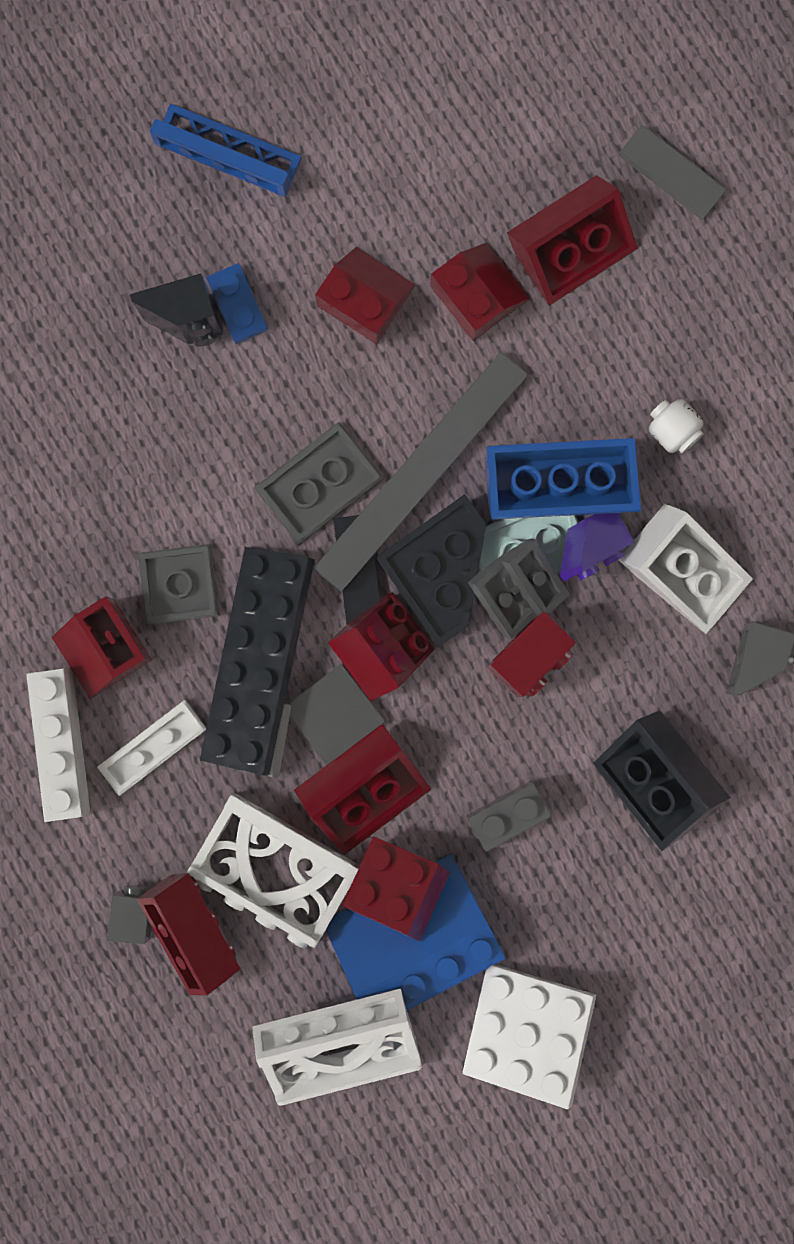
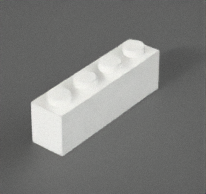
(58, 744)

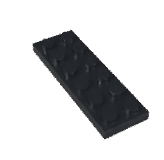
(257, 660)

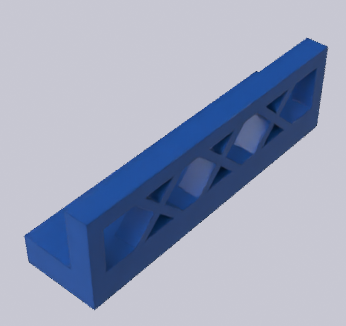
(224, 157)

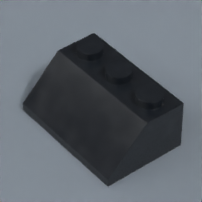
(661, 779)

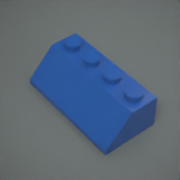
(562, 478)

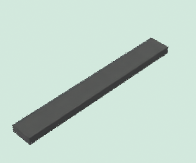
(420, 472)

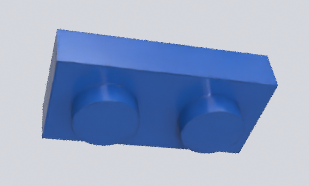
(237, 303)

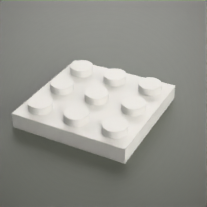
(529, 1035)

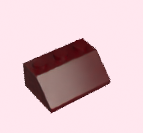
(574, 238)
(362, 789)

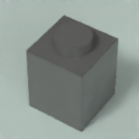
(127, 918)

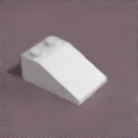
(686, 567)

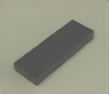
(672, 172)

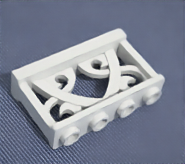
(252, 823)
(292, 1045)

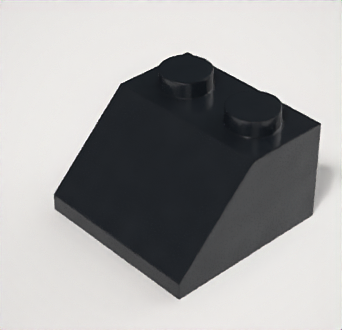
(181, 309)

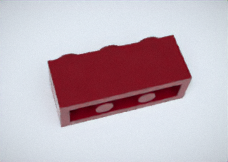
(189, 934)

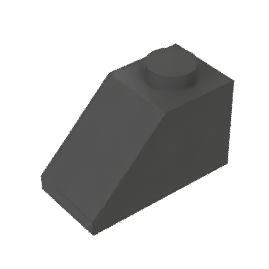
(759, 657)

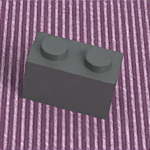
(508, 816)

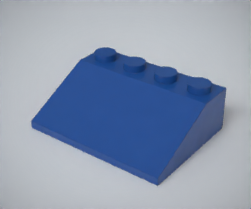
(450, 951)

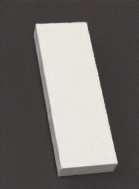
(152, 748)

